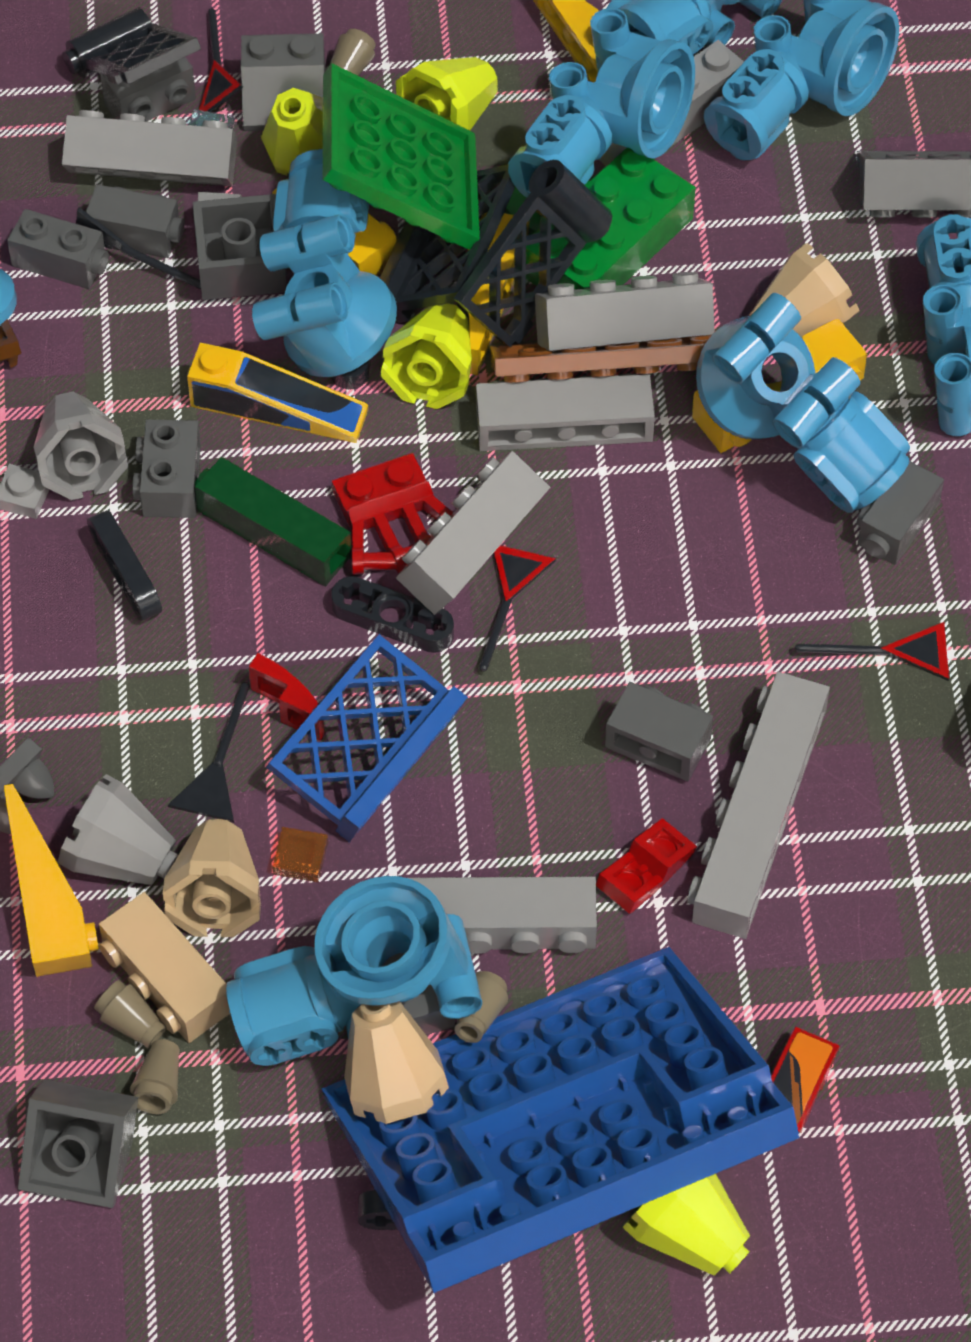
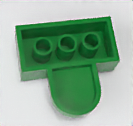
(647, 212)

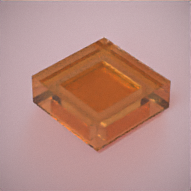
(300, 854)

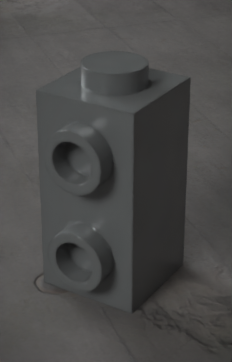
(139, 219)
(57, 249)
(899, 513)

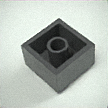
(229, 247)

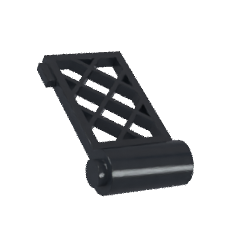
(127, 48)
(572, 213)

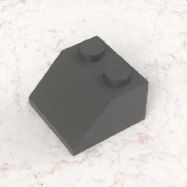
(275, 65)
(77, 1142)

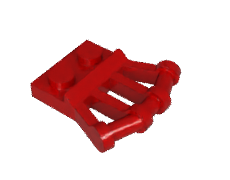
(380, 496)

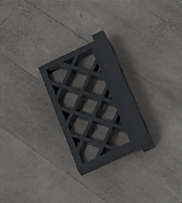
(417, 250)

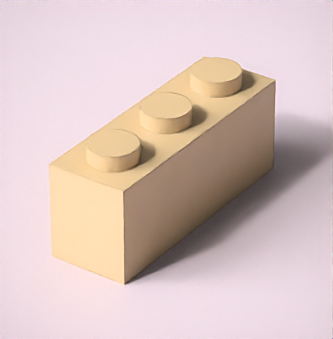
(164, 967)

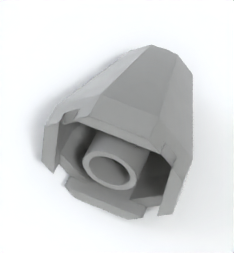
(78, 447)
(118, 838)

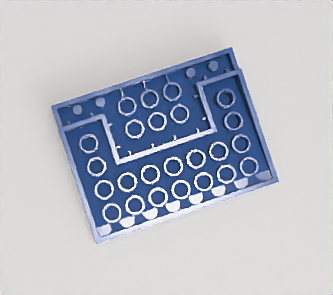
(569, 1118)

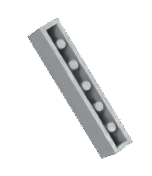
(759, 805)

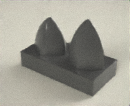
(27, 775)

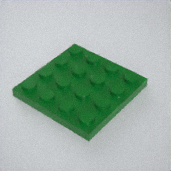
(400, 157)

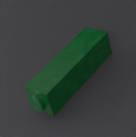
(272, 521)

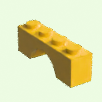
(823, 343)

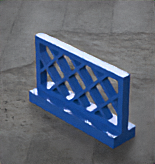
(396, 762)

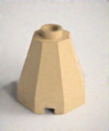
(813, 289)
(213, 882)
(391, 1064)

